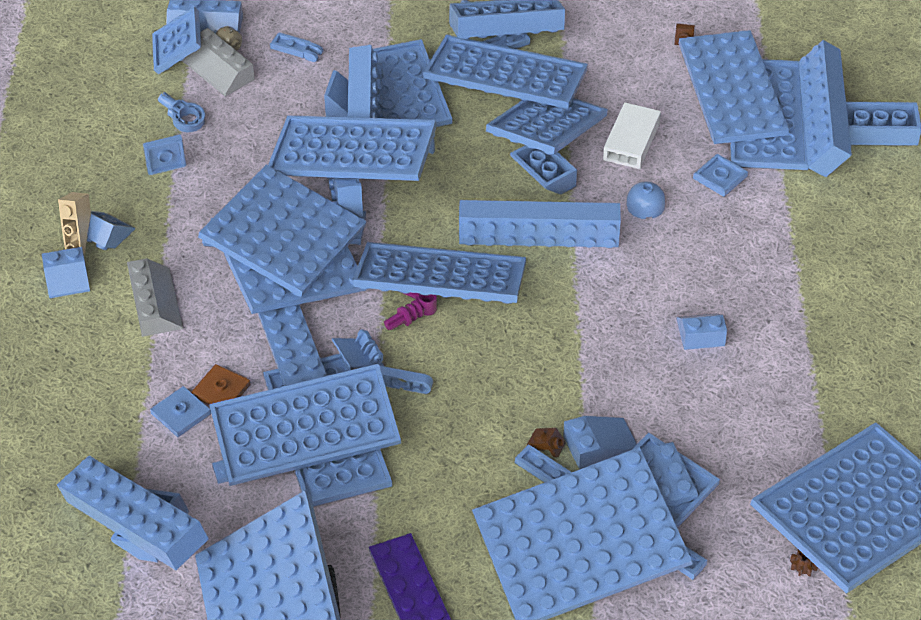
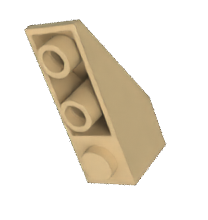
(75, 219)

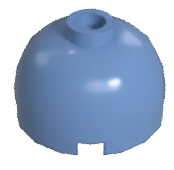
(646, 200)

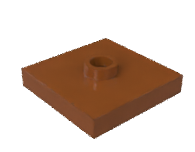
(220, 385)

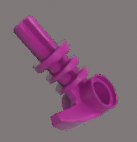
(421, 306)

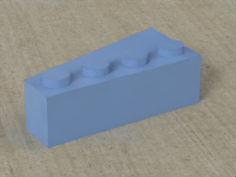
(347, 194)

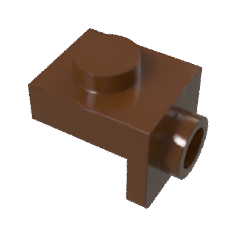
(683, 31)
(547, 439)

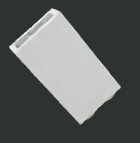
(632, 135)

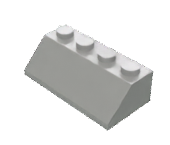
(220, 64)
(154, 297)

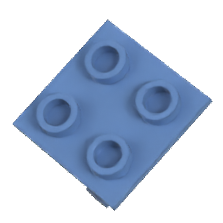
(359, 351)

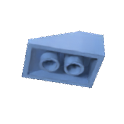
(597, 439)

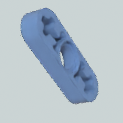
(415, 381)

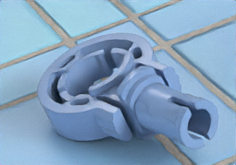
(179, 109)

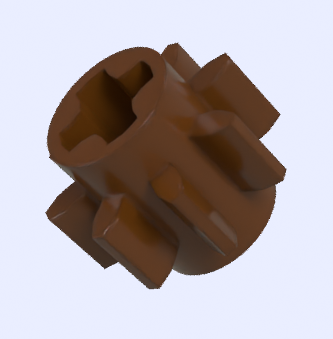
(802, 564)

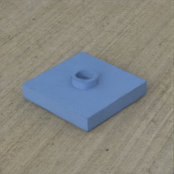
(164, 154)
(720, 175)
(180, 411)

